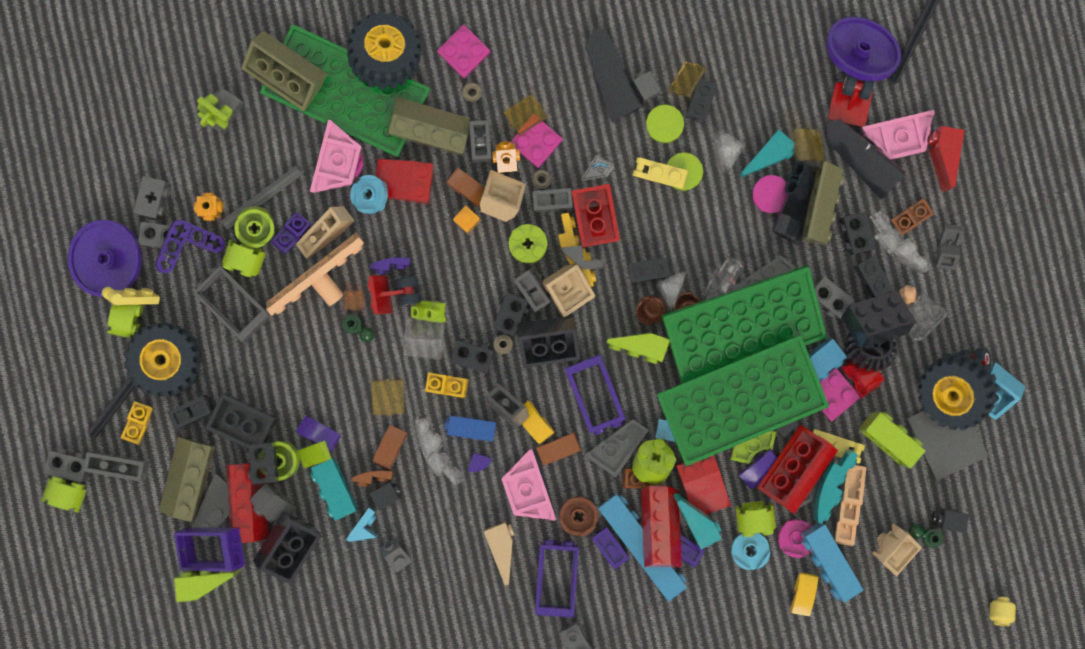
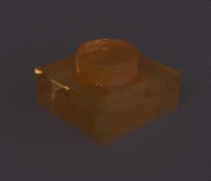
(353, 300)

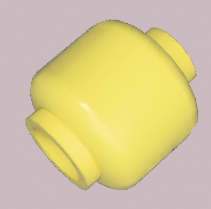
(1002, 611)

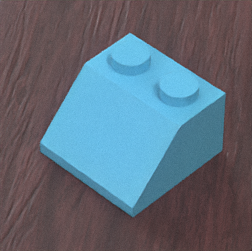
(1008, 393)

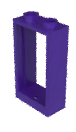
(581, 366)
(230, 544)
(552, 610)

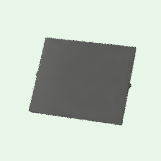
(945, 448)

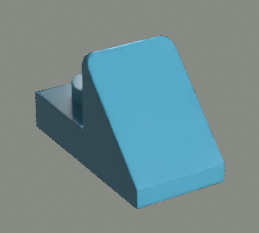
(360, 531)

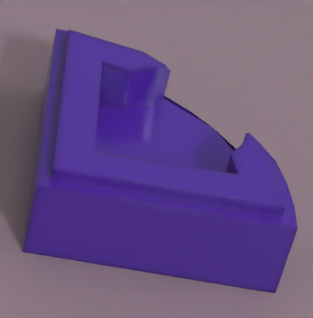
(479, 462)

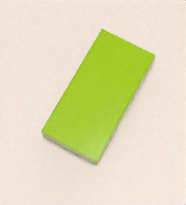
(314, 454)

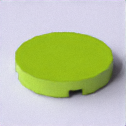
(664, 123)
(692, 164)

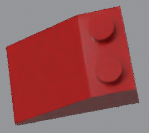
(945, 154)
(407, 179)
(595, 215)
(703, 485)

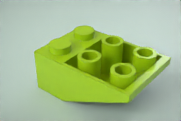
(647, 345)
(194, 584)

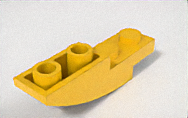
(569, 240)

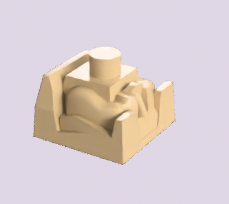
(502, 196)
(568, 289)
(896, 549)

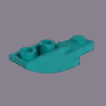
(827, 491)

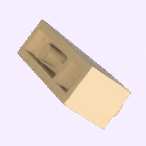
(325, 230)
(500, 542)

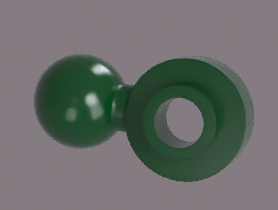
(366, 334)
(916, 532)

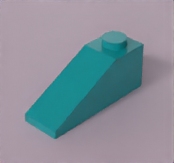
(773, 152)
(702, 527)

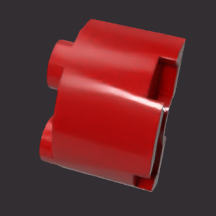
(864, 381)

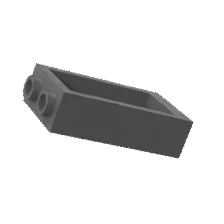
(253, 326)

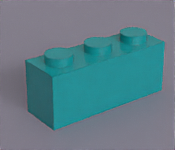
(333, 489)

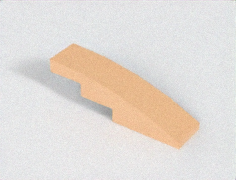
(850, 505)

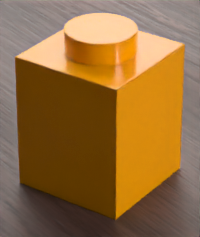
(466, 220)

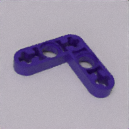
(186, 236)

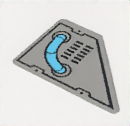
(598, 169)

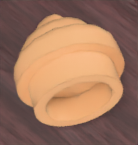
(908, 294)

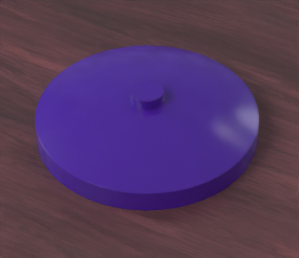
(863, 49)
(104, 256)

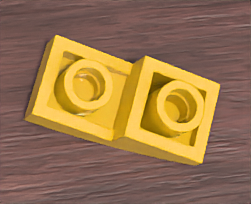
(446, 385)
(137, 423)
(537, 425)
(805, 593)

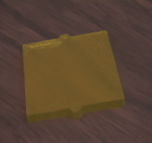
(687, 79)
(525, 114)
(808, 144)
(388, 397)

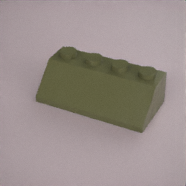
(283, 70)
(428, 126)
(822, 204)
(186, 479)

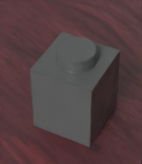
(646, 86)

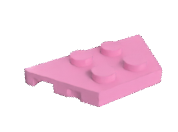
(902, 135)
(336, 160)
(527, 489)

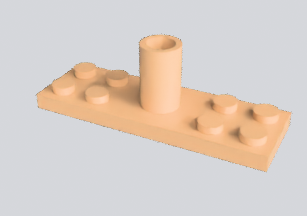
(317, 277)

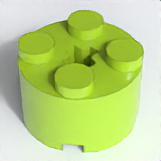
(246, 234)
(519, 237)
(243, 258)
(124, 320)
(290, 458)
(653, 462)
(64, 494)
(755, 518)

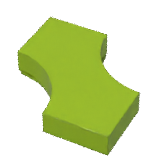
(745, 451)

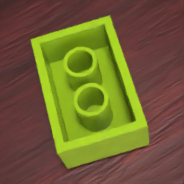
(892, 439)

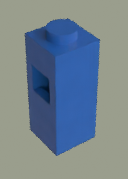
(470, 428)

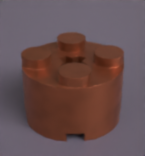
(575, 526)

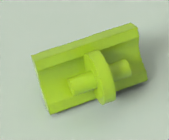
(210, 114)
(429, 311)

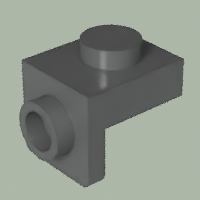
(395, 555)

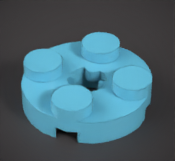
(379, 194)
(751, 562)

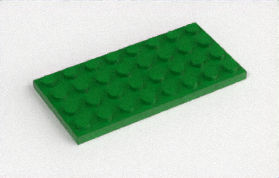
(346, 100)
(744, 322)
(742, 400)

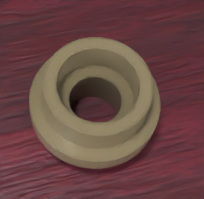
(472, 86)
(546, 175)
(503, 350)

